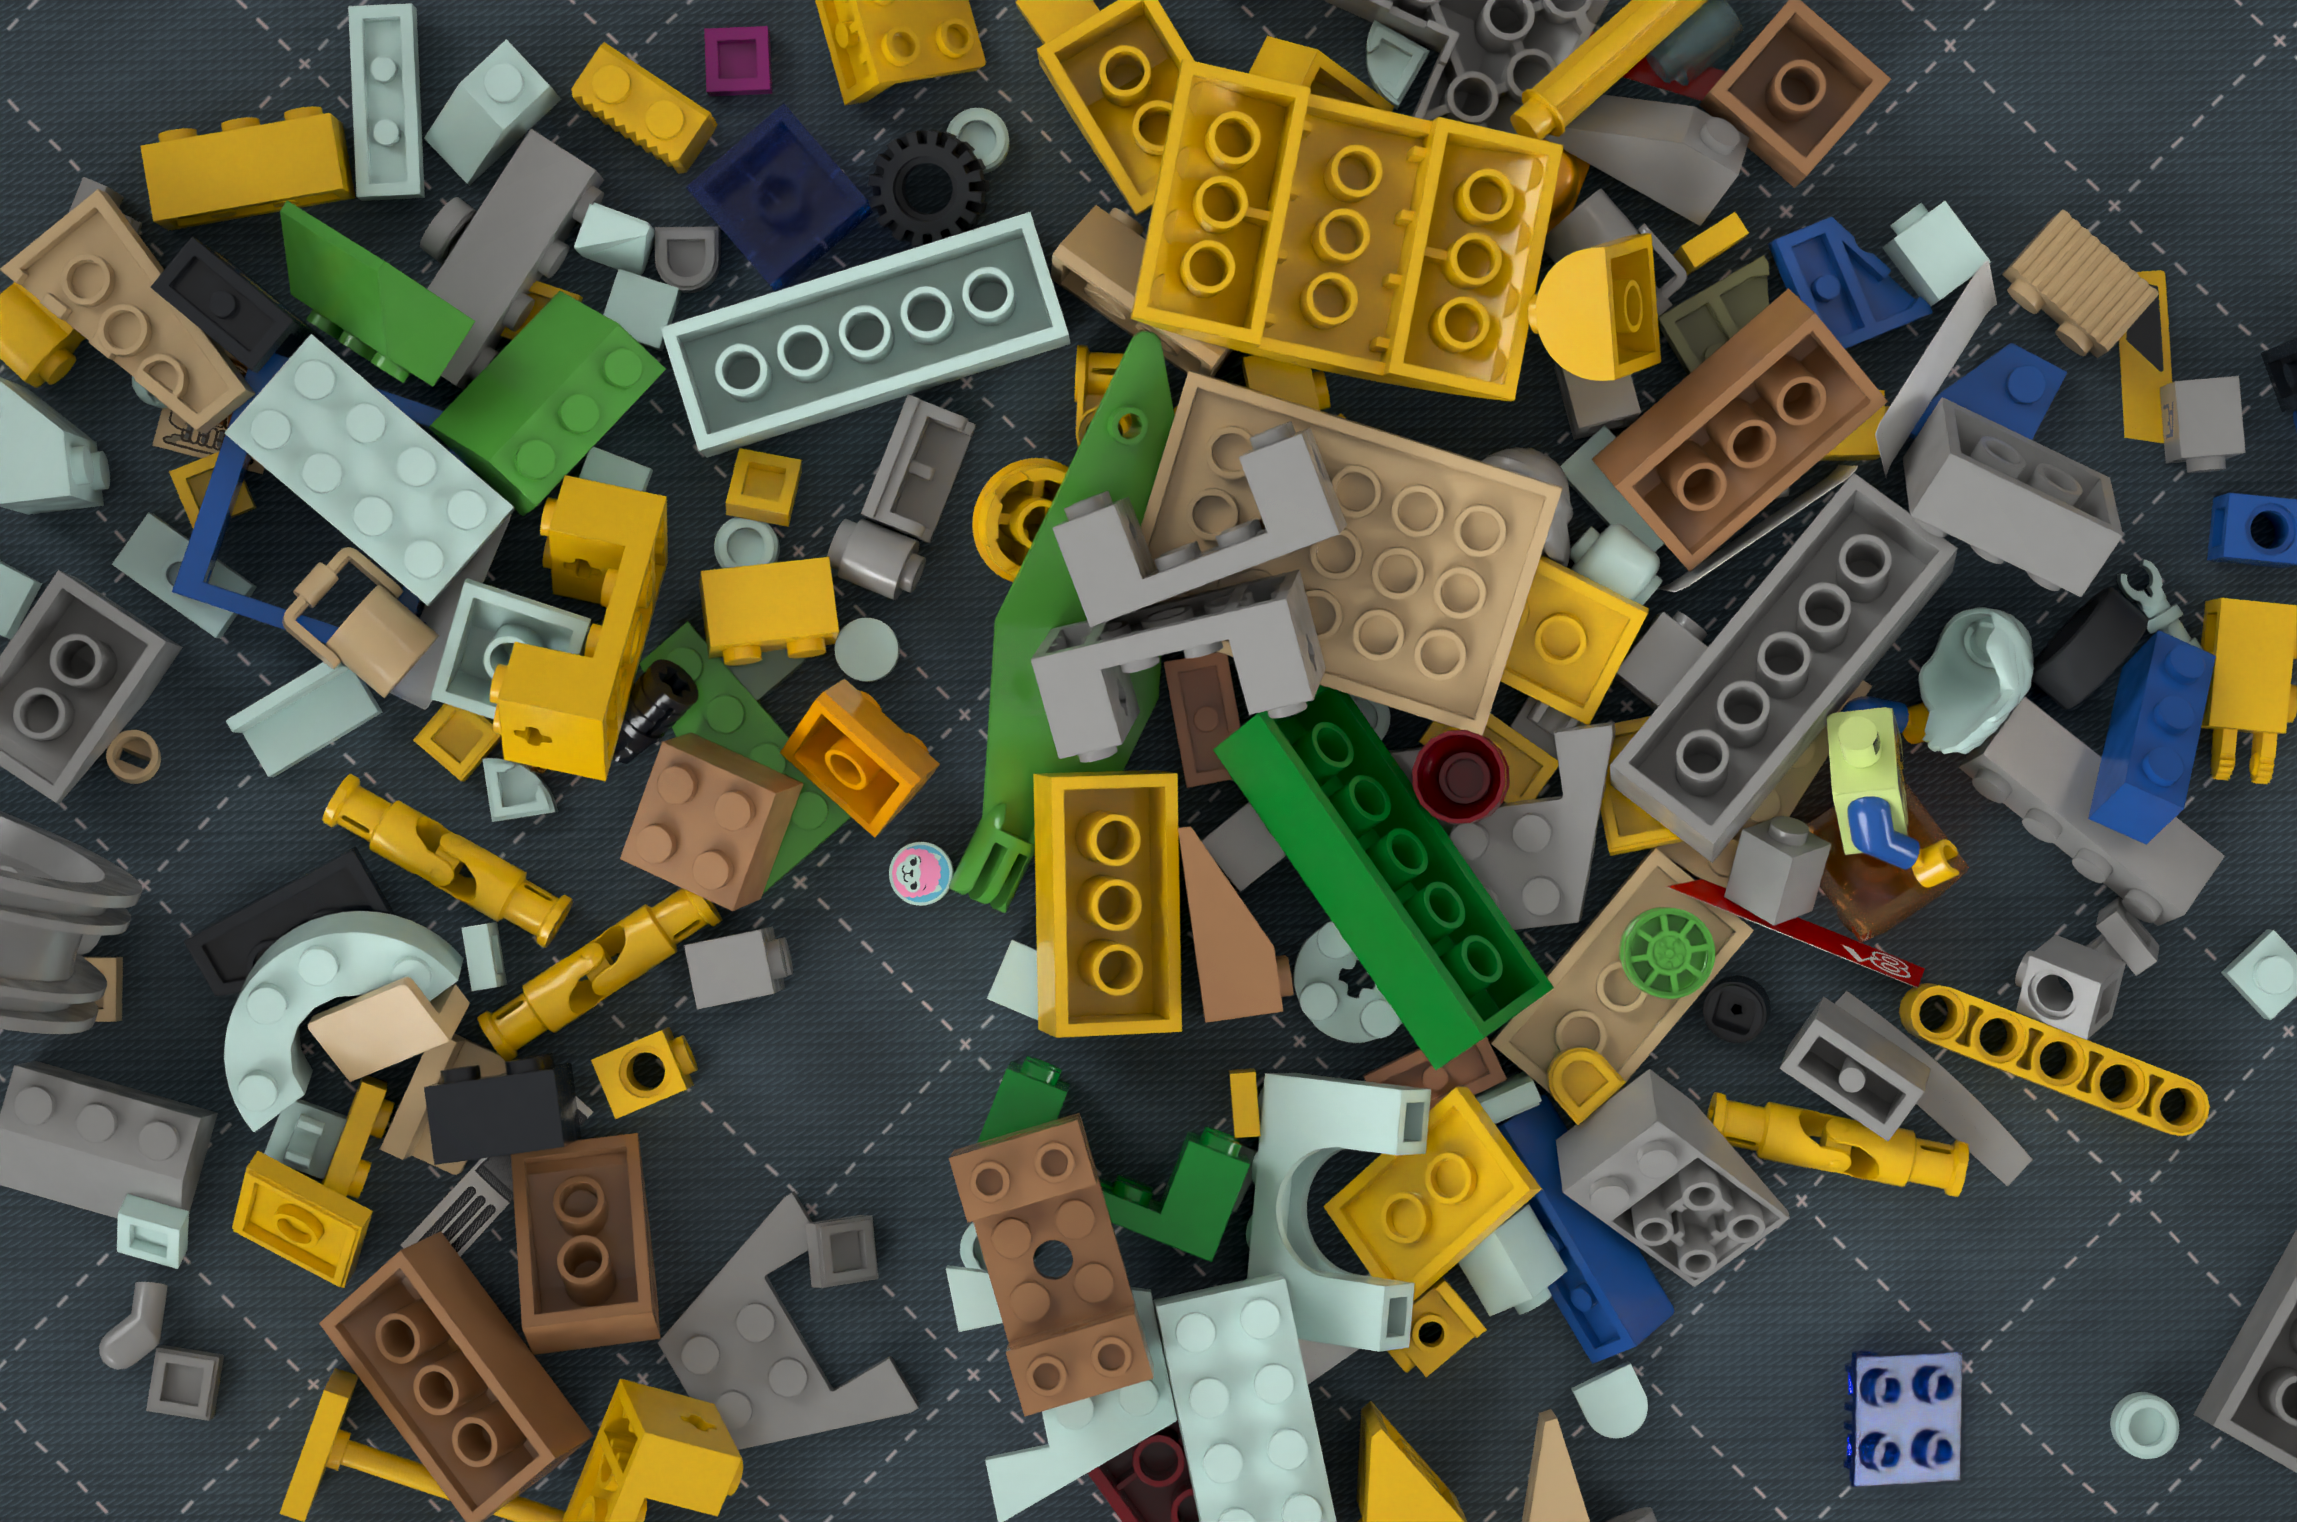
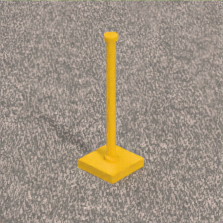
(330, 1447)

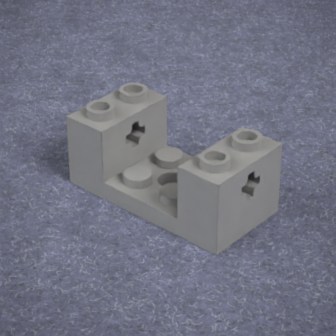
(1114, 564)
(1088, 669)

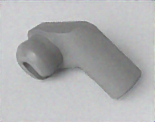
(139, 1331)

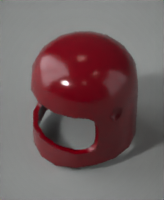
(1469, 787)

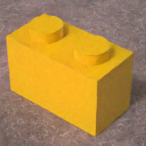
(769, 610)

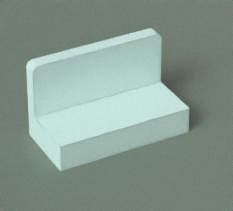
(305, 716)

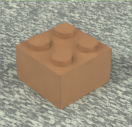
(1795, 91)
(711, 821)

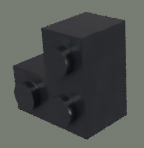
(502, 1113)

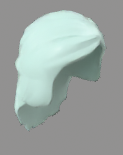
(1974, 678)

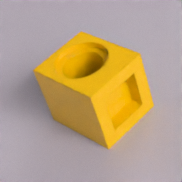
(617, 1075)

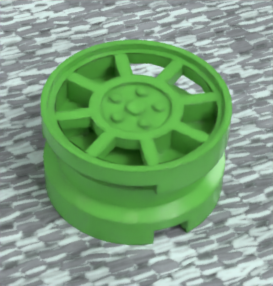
(1667, 952)

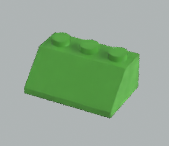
(369, 301)
(546, 400)

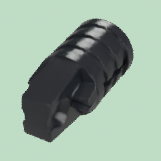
(654, 707)

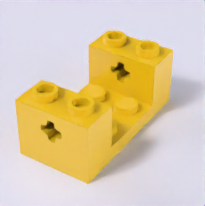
(568, 707)
(657, 1450)

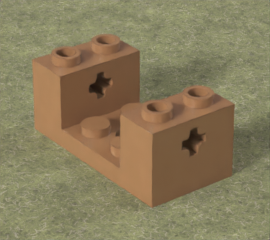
(1067, 1331)

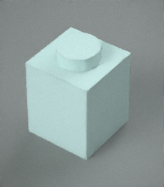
(1934, 251)
(1514, 1265)

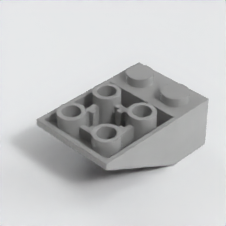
(1667, 1179)

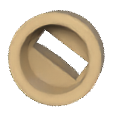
(137, 744)

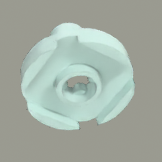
(1326, 998)

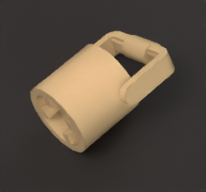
(377, 639)

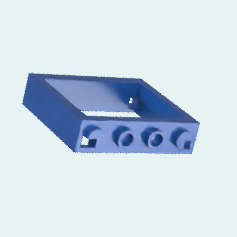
(217, 511)

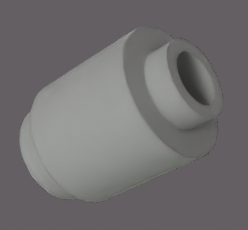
(876, 558)

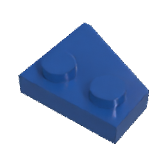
(1844, 283)
(2007, 389)

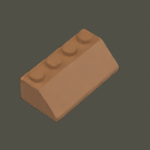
(1740, 429)
(455, 1378)

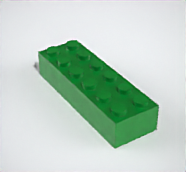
(1384, 873)

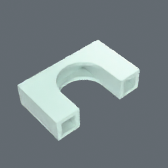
(1300, 1128)

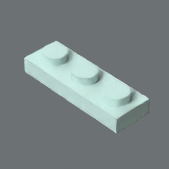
(386, 102)

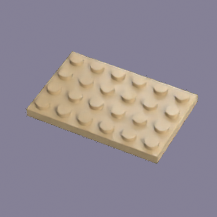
(1418, 584)

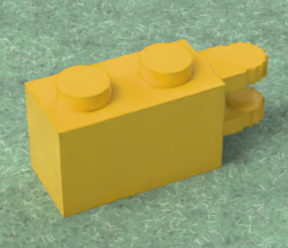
(2249, 680)

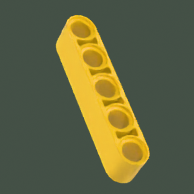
(2083, 1065)

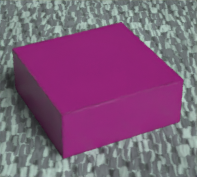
(738, 61)

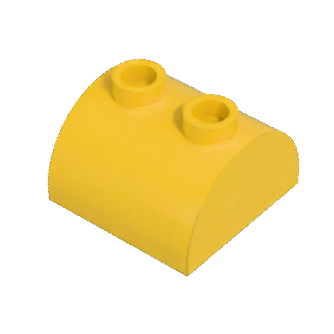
(1600, 310)

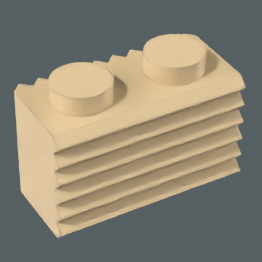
(2078, 286)

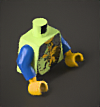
(1872, 788)

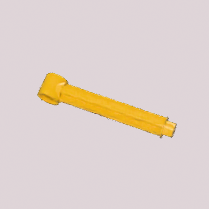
(1598, 65)

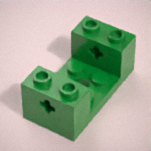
(1199, 1188)

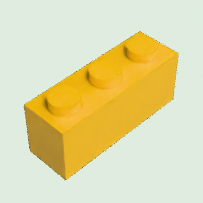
(247, 168)

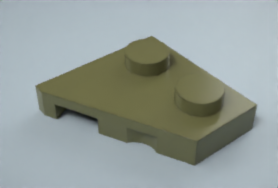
(1716, 314)

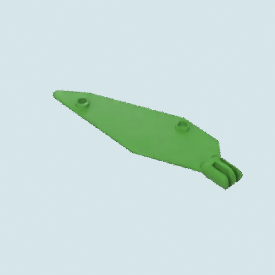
(1047, 599)

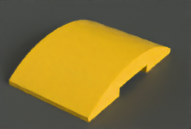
(1345, 235)

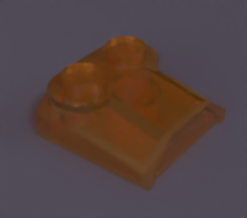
(1871, 892)

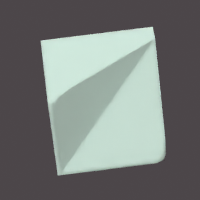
(615, 239)

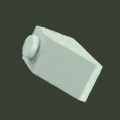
(490, 112)

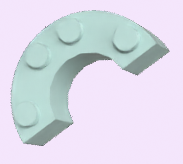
(309, 967)

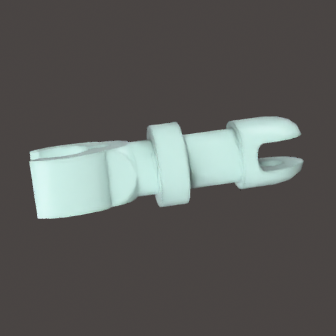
(2156, 607)

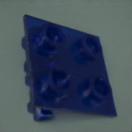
(1903, 1418)

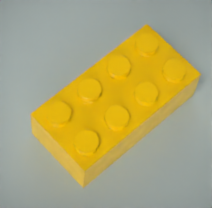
(1107, 903)

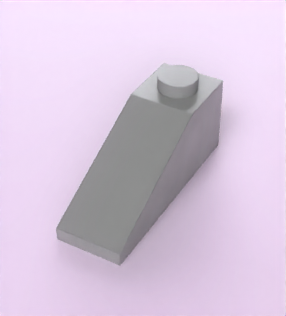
(1659, 150)

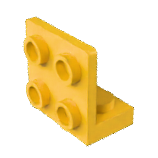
(897, 42)

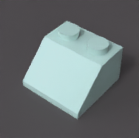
(45, 457)
(484, 635)

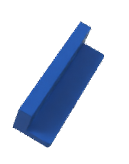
(1608, 1286)

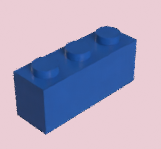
(2152, 737)

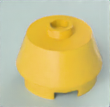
(1013, 511)

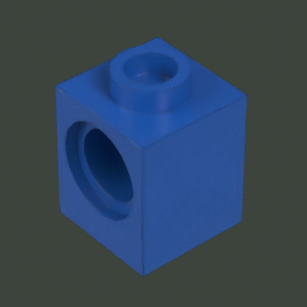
(2231, 535)

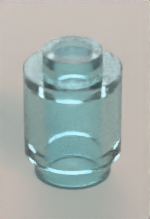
(1696, 43)

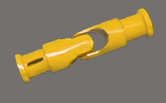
(438, 856)
(557, 995)
(1784, 1133)

